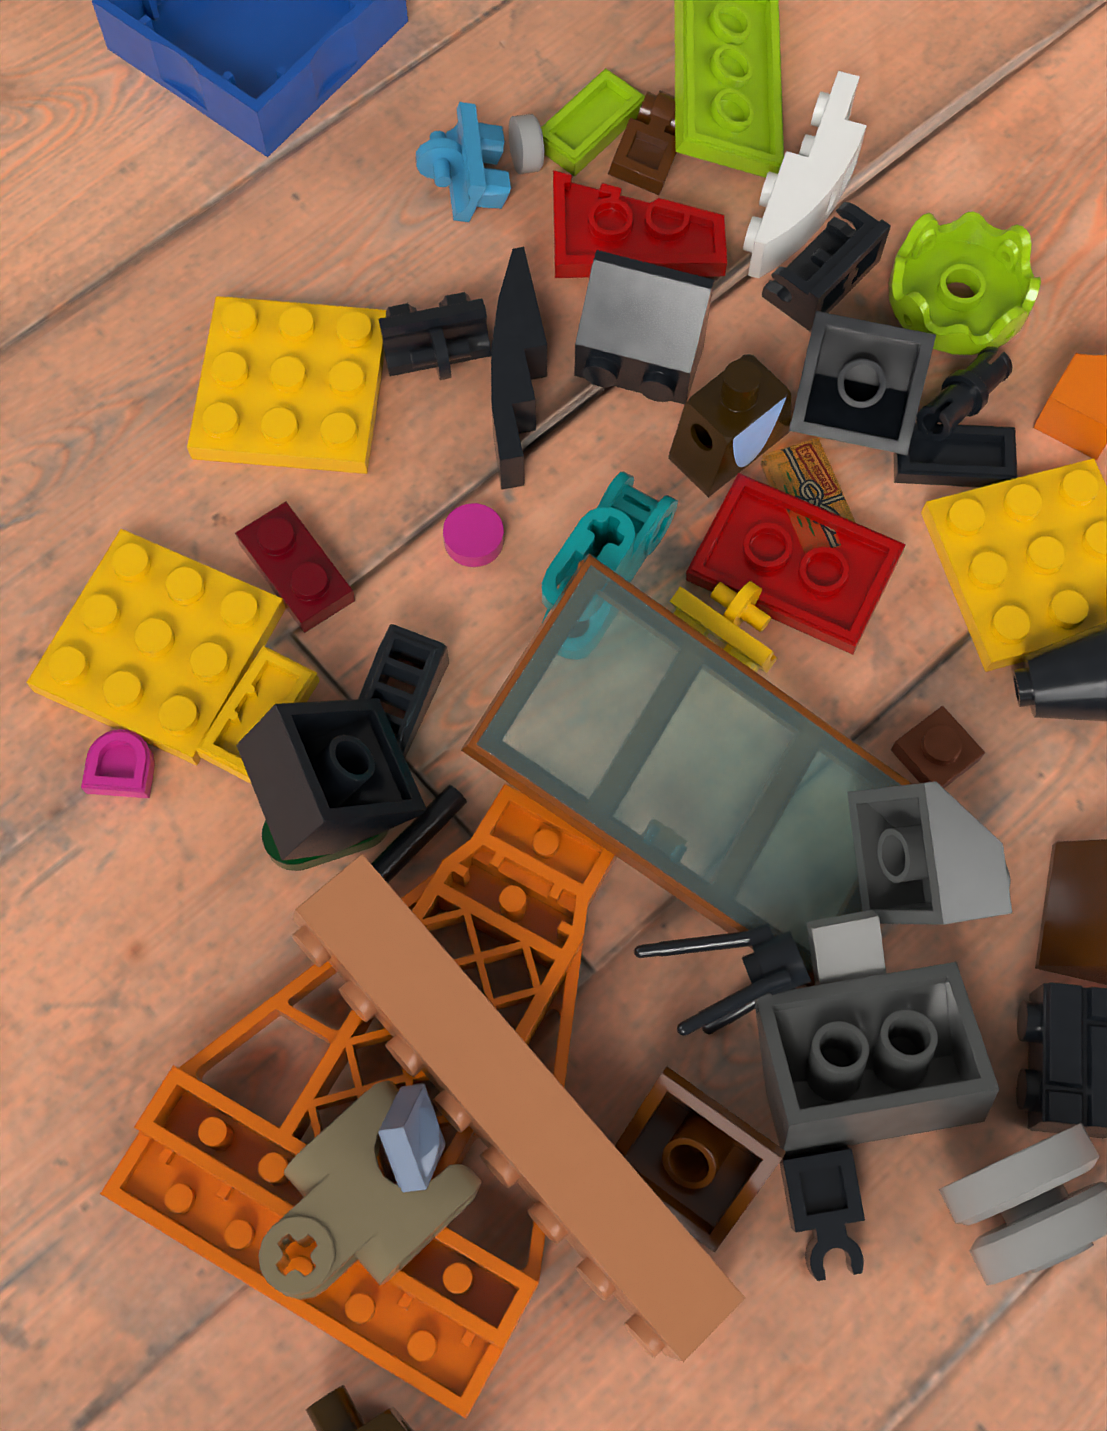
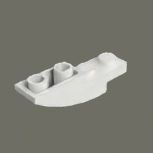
(807, 182)

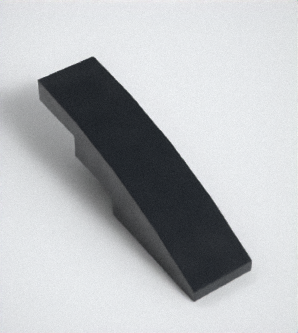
(516, 359)

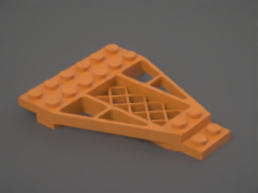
(217, 1169)

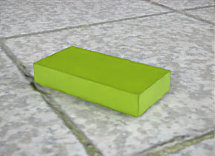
(590, 121)

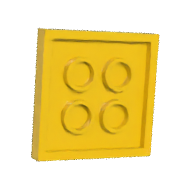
(289, 385)
(1025, 559)
(156, 644)

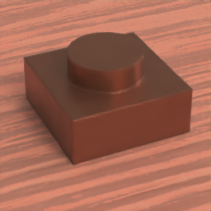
(937, 749)

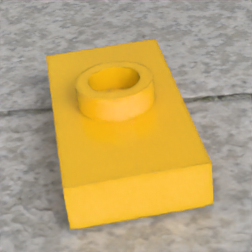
(267, 682)

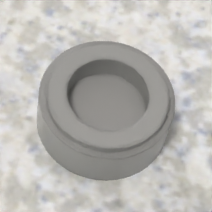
(526, 143)

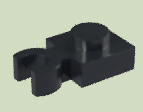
(822, 1198)

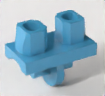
(458, 162)

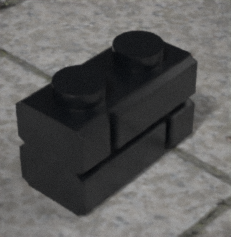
(1065, 1058)

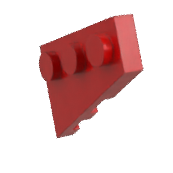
(651, 232)

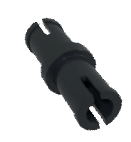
(964, 393)

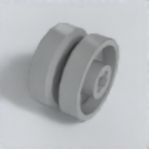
(1040, 1216)

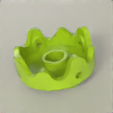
(970, 253)

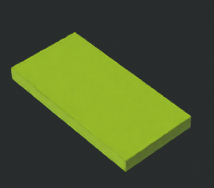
(729, 83)

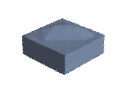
(412, 1138)

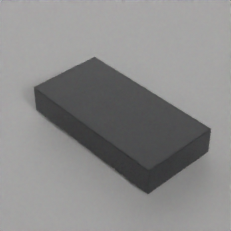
(965, 458)

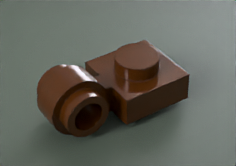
(647, 144)

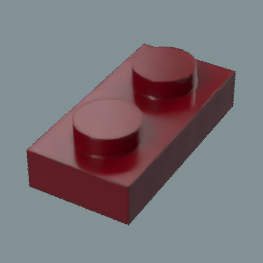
(295, 566)

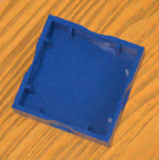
(250, 61)

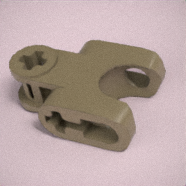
(355, 1208)

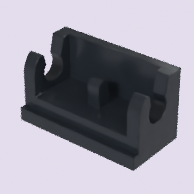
(828, 266)

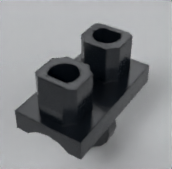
(435, 335)

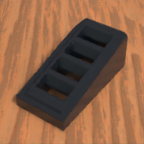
(419, 650)

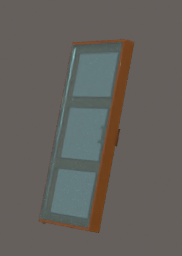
(681, 761)

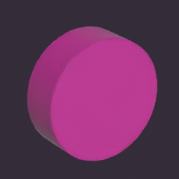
(473, 535)

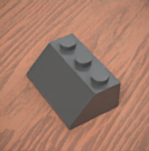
(873, 1059)

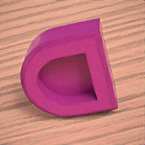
(119, 766)

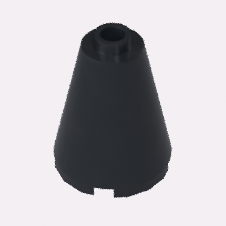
(1066, 678)

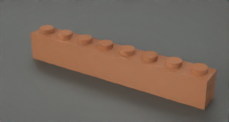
(517, 1110)

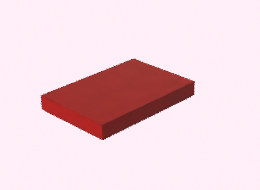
(817, 592)

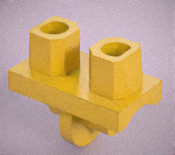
(726, 628)

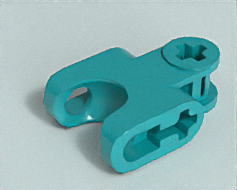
(616, 533)

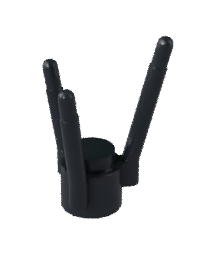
(771, 968)

